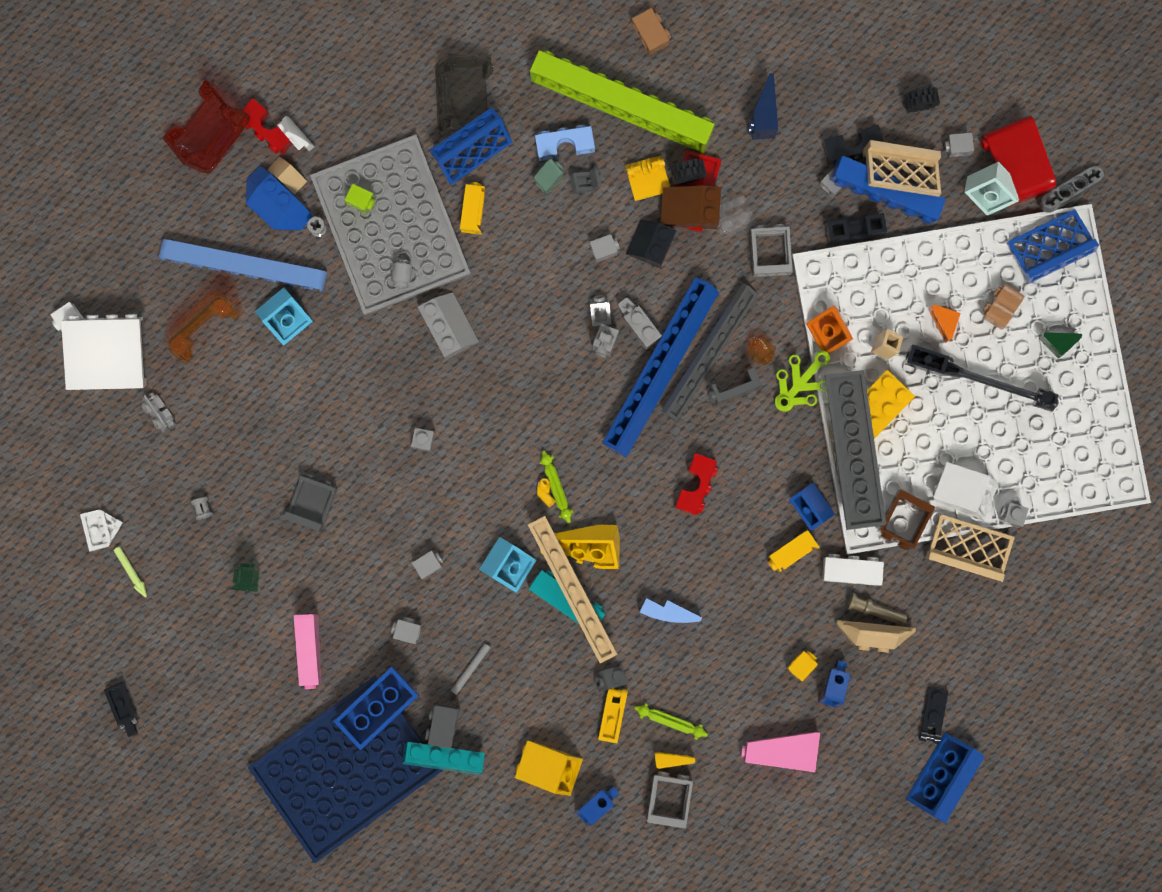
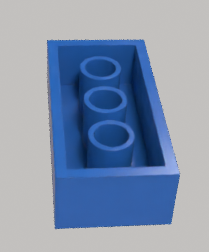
(376, 708)

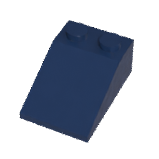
(764, 119)

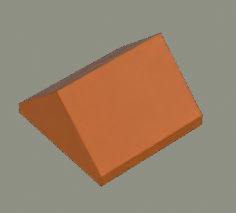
(829, 330)

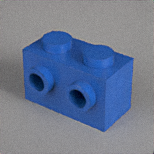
(812, 506)

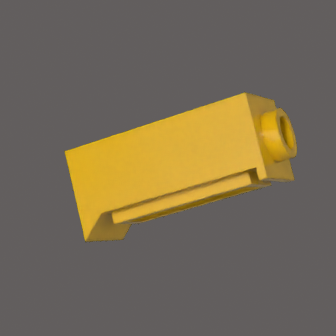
(472, 208)
(792, 551)

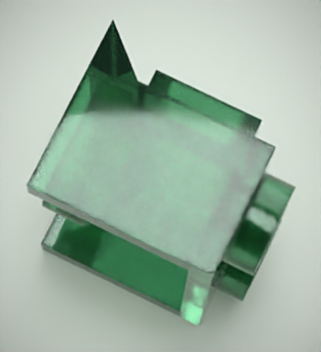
(246, 578)

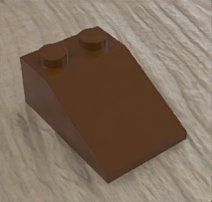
(691, 206)

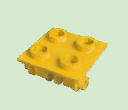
(647, 177)

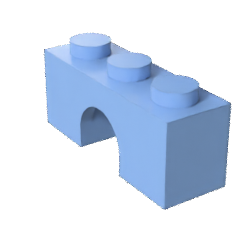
(580, 138)

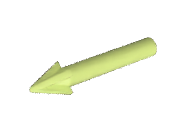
(139, 586)

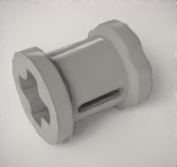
(314, 222)
(201, 501)

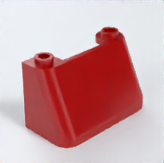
(1023, 156)

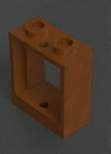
(914, 502)

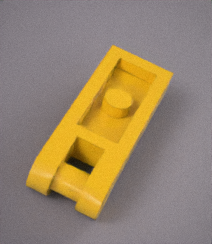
(613, 716)

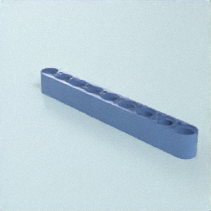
(242, 264)

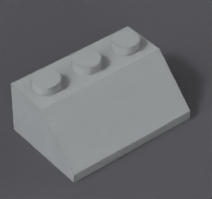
(448, 325)

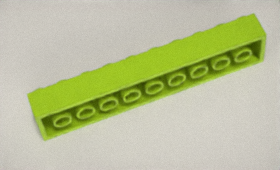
(621, 101)

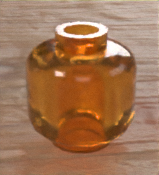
(761, 350)

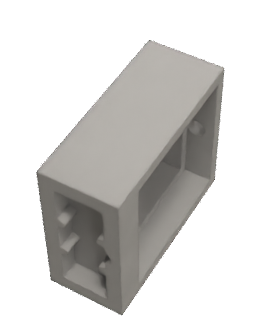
(771, 270)
(668, 820)

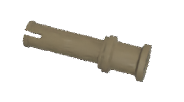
(868, 607)

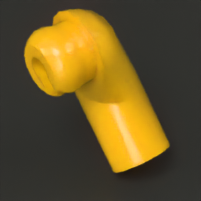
(543, 492)

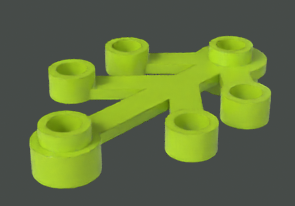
(800, 384)

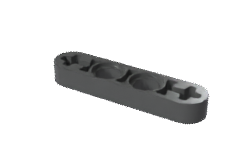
(1070, 187)

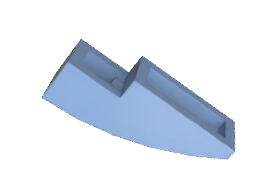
(670, 612)

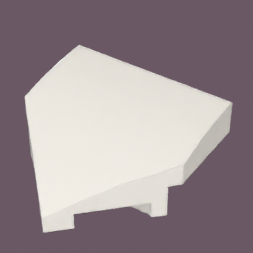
(294, 134)
(99, 534)

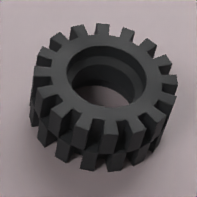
(921, 99)
(688, 171)

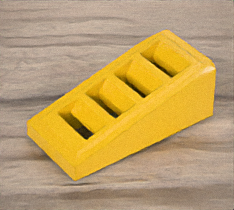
(669, 760)

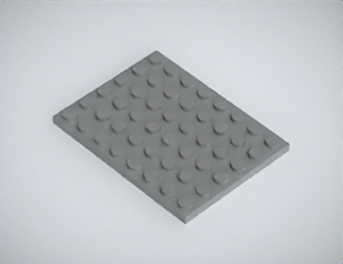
(403, 225)

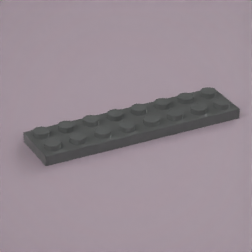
(855, 450)

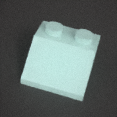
(991, 188)

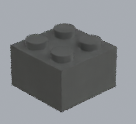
(443, 726)

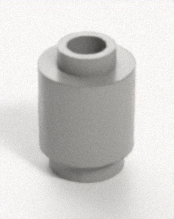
(401, 274)

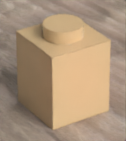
(887, 344)

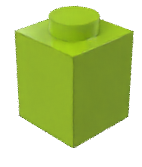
(360, 199)

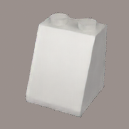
(965, 490)

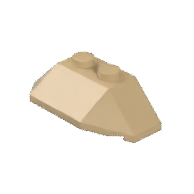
(874, 635)

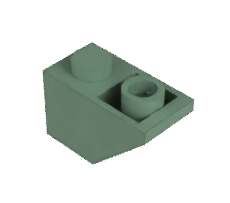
(549, 176)

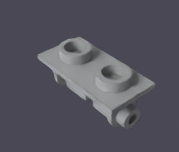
(153, 406)

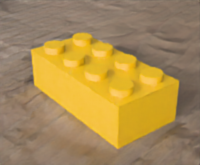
(886, 400)

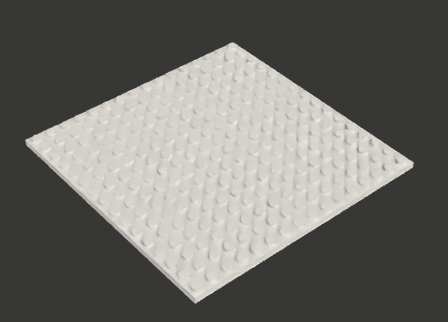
(1052, 462)

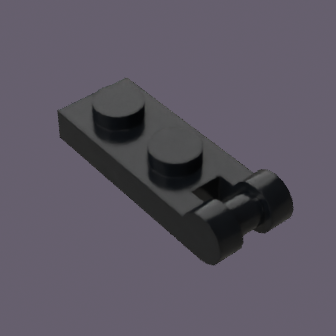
(933, 715)

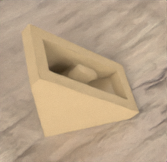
(287, 175)

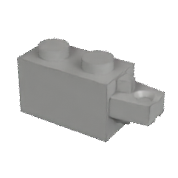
(639, 324)
(605, 341)

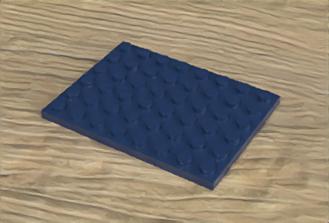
(330, 786)

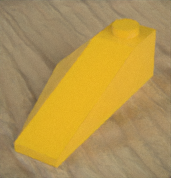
(593, 544)

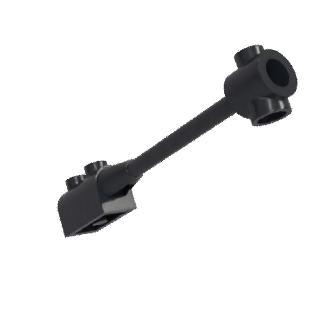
(941, 365)

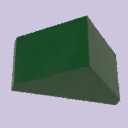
(1059, 342)

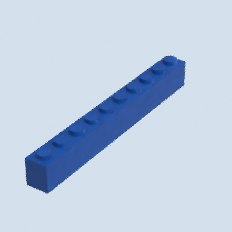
(660, 367)

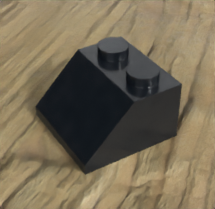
(651, 242)

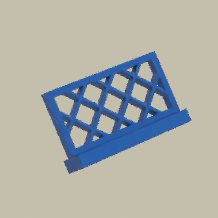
(466, 138)
(1058, 261)

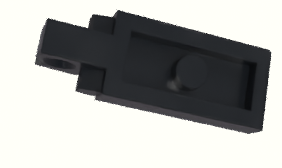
(122, 708)

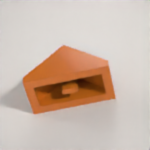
(945, 320)

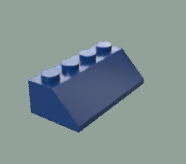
(945, 777)

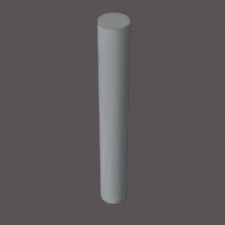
(470, 669)

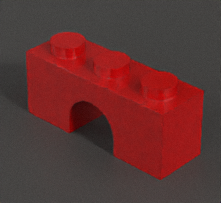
(275, 138)
(703, 469)

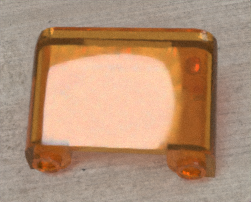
(177, 335)

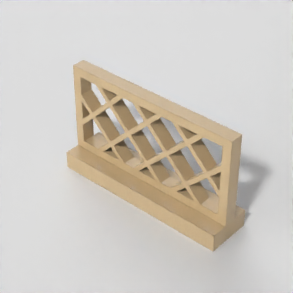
(903, 155)
(966, 564)

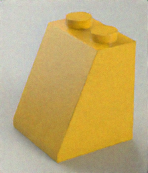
(548, 768)

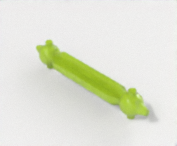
(556, 487)
(671, 721)

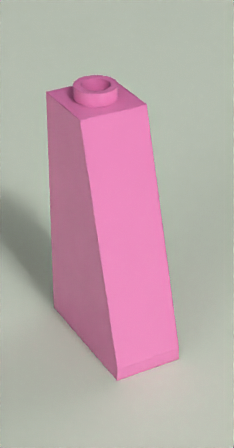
(308, 650)
(788, 751)

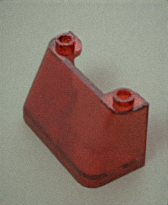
(209, 130)

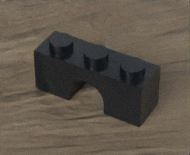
(836, 147)
(847, 231)

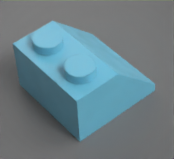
(283, 316)
(508, 564)

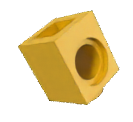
(802, 665)

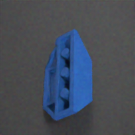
(274, 202)

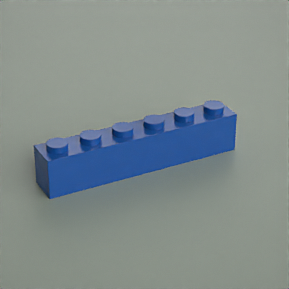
(854, 176)

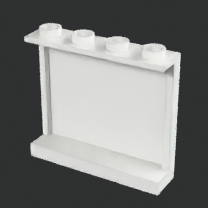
(103, 352)

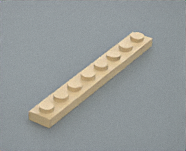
(572, 589)

